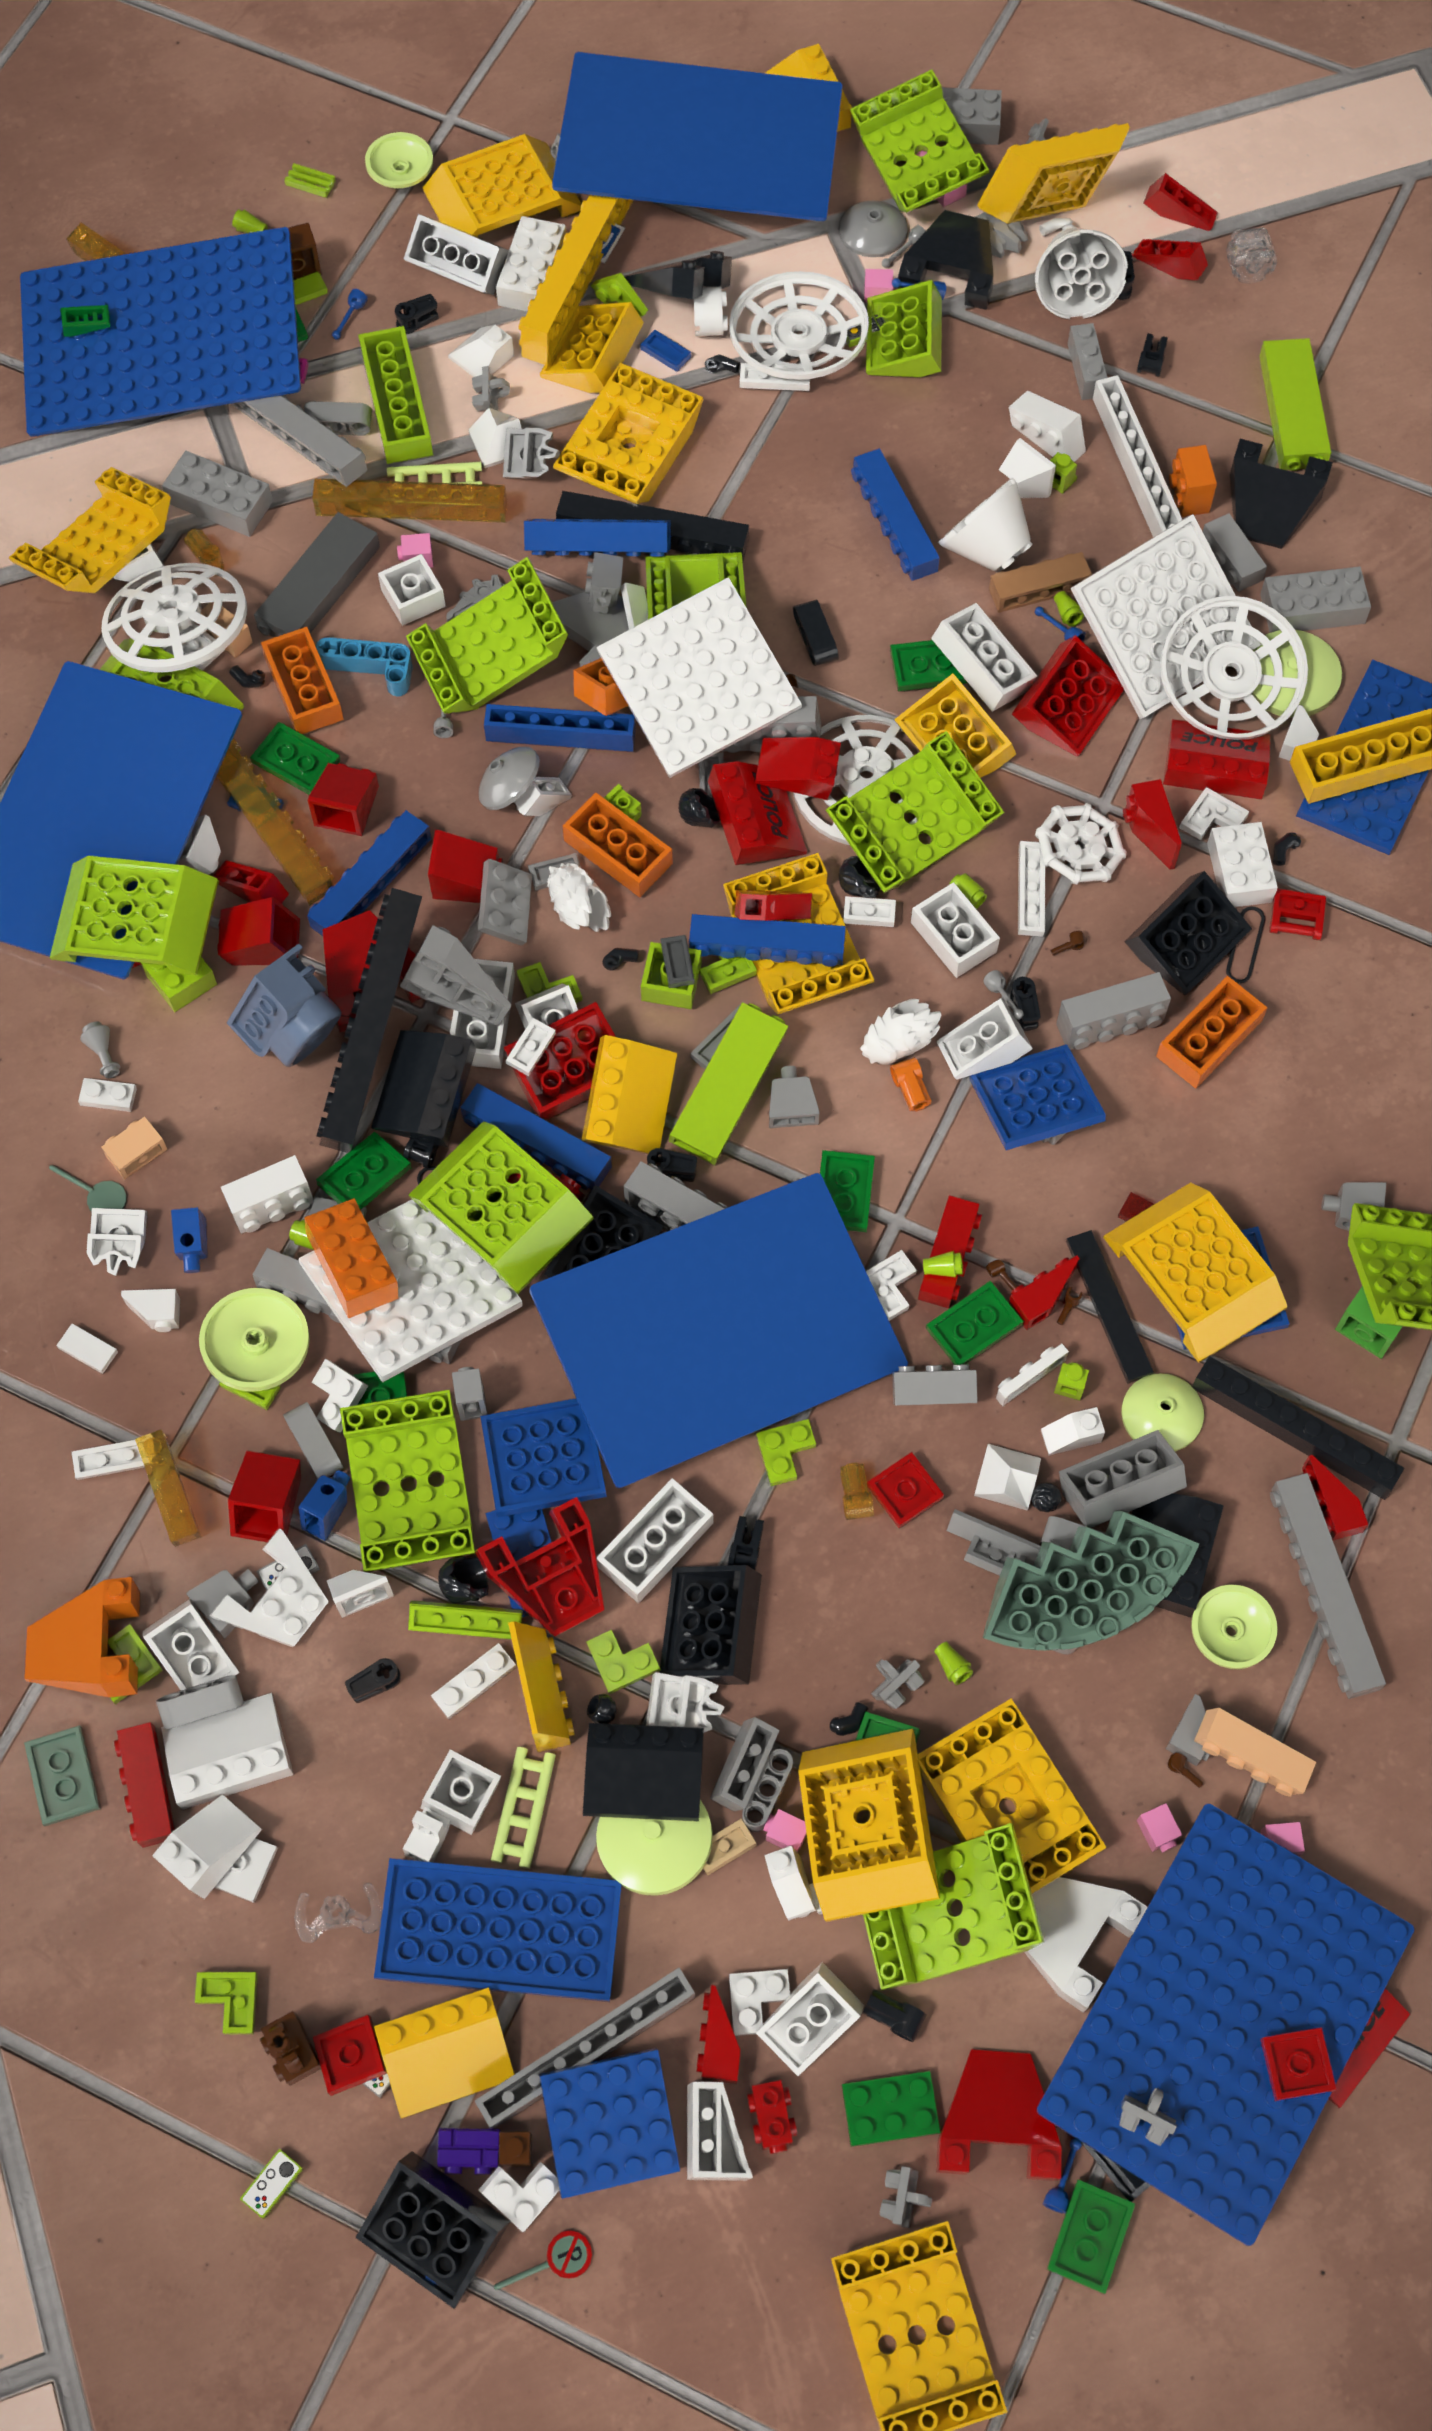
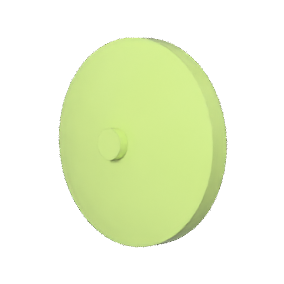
(1322, 679)
(254, 1339)
(654, 1853)

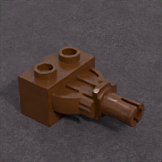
(290, 2048)

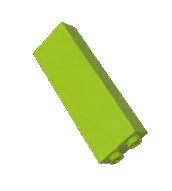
(1294, 402)
(728, 1083)

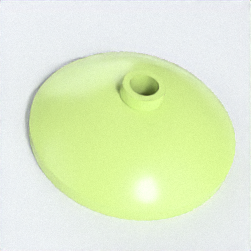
(399, 160)
(1143, 1410)
(1245, 1613)

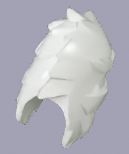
(578, 898)
(900, 1032)

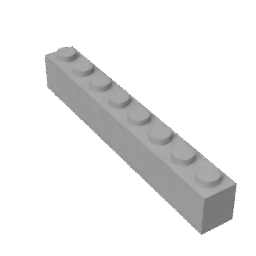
(307, 437)
(289, 1278)
(1327, 1586)
(587, 2046)

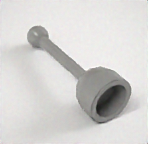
(913, 236)
(443, 726)
(996, 983)

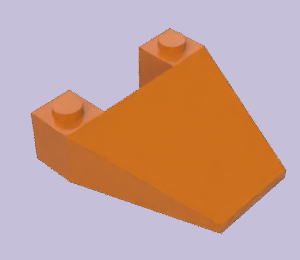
(72, 1642)

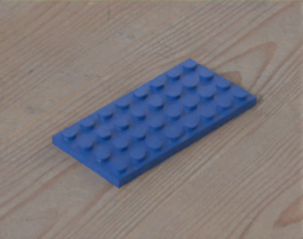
(1378, 811)
(498, 1930)

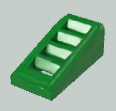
(83, 312)

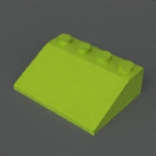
(912, 333)

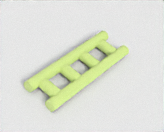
(444, 469)
(509, 1819)

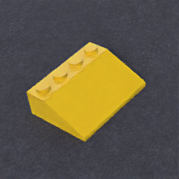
(813, 64)
(593, 346)
(955, 710)
(629, 1095)
(540, 1686)
(444, 2053)

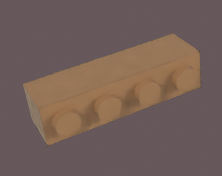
(1037, 581)

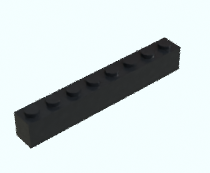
(688, 531)
(1297, 1428)

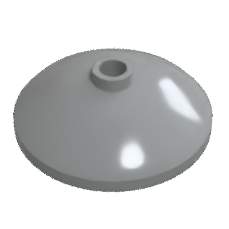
(873, 228)
(508, 777)

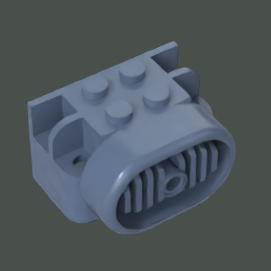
(285, 1011)

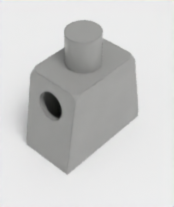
(792, 1101)
(1353, 1192)
(212, 1591)

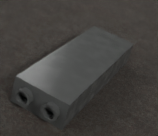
(318, 577)

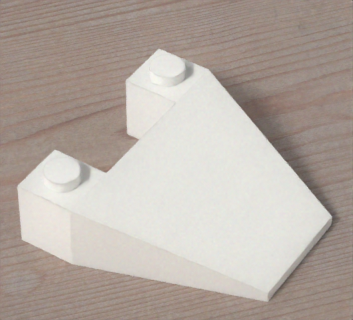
(1069, 1921)

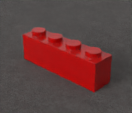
(953, 1235)
(145, 1784)

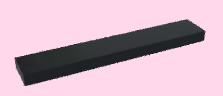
(1109, 1307)

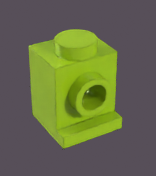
(1066, 469)
(619, 797)
(1071, 1376)

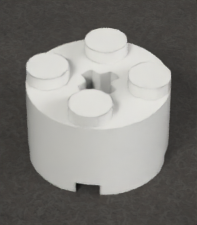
(709, 312)

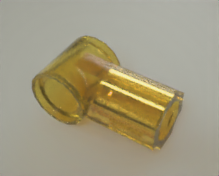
(203, 549)
(856, 1498)

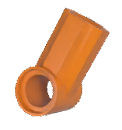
(909, 1078)

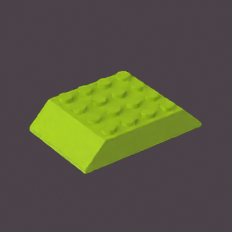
(682, 576)

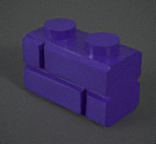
(468, 2149)

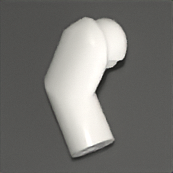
(1055, 224)

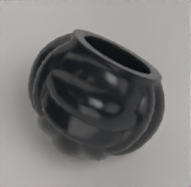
(1046, 1497)
(602, 1709)

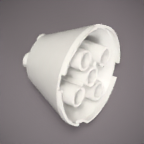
(1080, 273)
(992, 530)

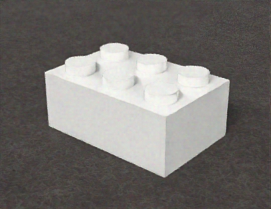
(1242, 864)
(955, 930)
(268, 1195)

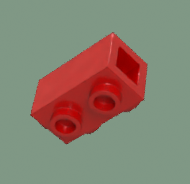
(773, 2125)

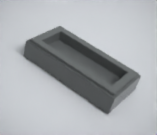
(677, 961)

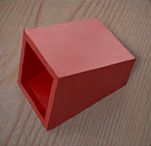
(343, 798)
(457, 867)
(257, 932)
(263, 1496)

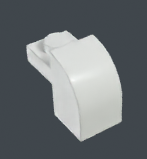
(426, 1835)

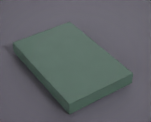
(62, 1775)

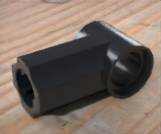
(899, 2017)

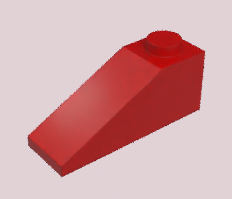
(1179, 204)
(250, 882)

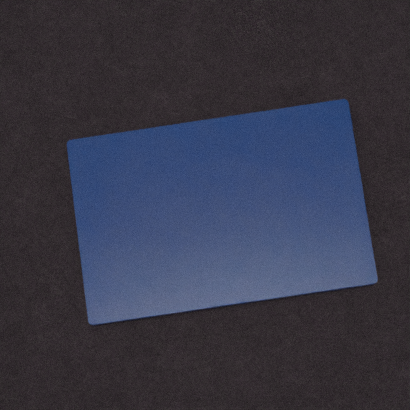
(698, 136)
(183, 334)
(107, 776)
(717, 1329)
(1225, 1954)

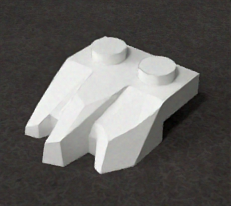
(116, 1237)
(681, 1702)

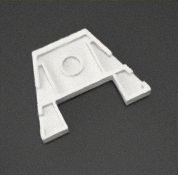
(286, 1606)

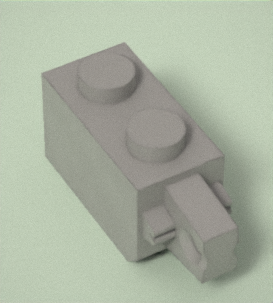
(604, 581)

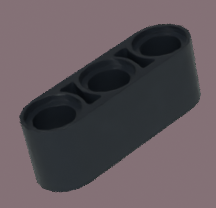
(815, 632)

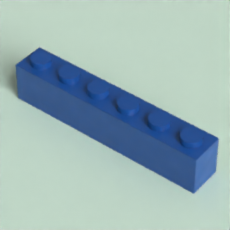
(895, 515)
(597, 535)
(559, 727)
(371, 873)
(767, 940)
(538, 1137)

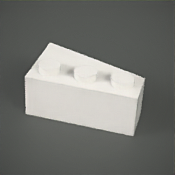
(1048, 425)
(712, 2136)

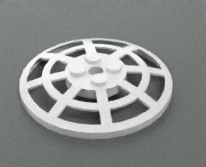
(794, 320)
(162, 618)
(1242, 659)
(853, 763)

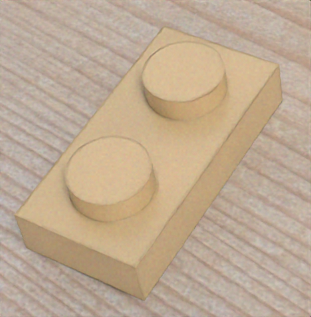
(729, 1845)

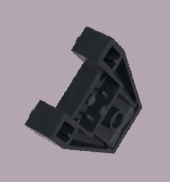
(956, 247)
(685, 277)
(1270, 500)

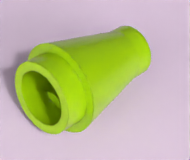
(247, 223)
(1068, 609)
(946, 1264)
(954, 1665)

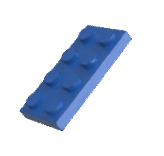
(522, 1534)

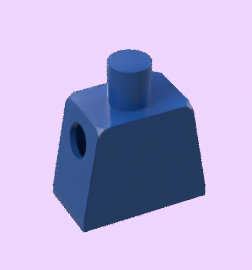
(190, 1227)
(324, 1505)

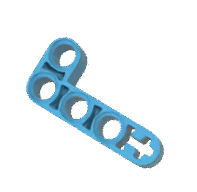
(337, 656)

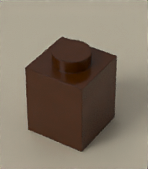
(515, 2149)

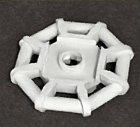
(1086, 833)

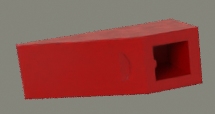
(1176, 258)
(772, 905)
(1039, 1298)
(1338, 1504)
(721, 2049)

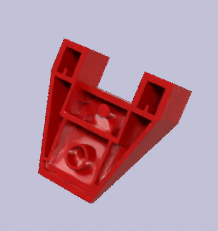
(345, 958)
(555, 1582)
(999, 2106)

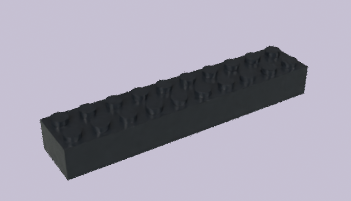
(368, 1027)

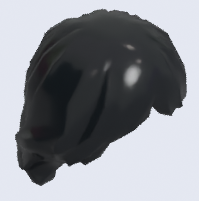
(698, 808)
(856, 879)
(463, 1579)

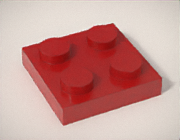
(905, 1490)
(349, 2055)
(1298, 2064)

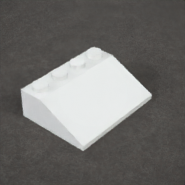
(226, 1752)

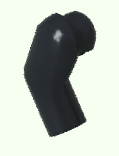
(720, 363)
(252, 680)
(1288, 841)
(619, 956)
(849, 1724)

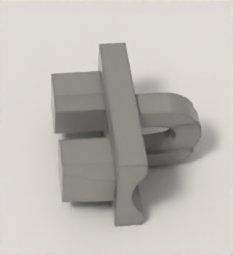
(489, 387)
(905, 1673)
(1160, 2123)
(901, 2210)

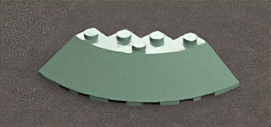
(1090, 1588)

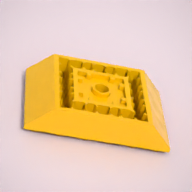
(1051, 174)
(632, 411)
(1004, 1760)
(875, 1862)

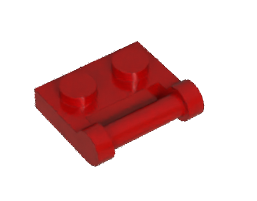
(1298, 906)

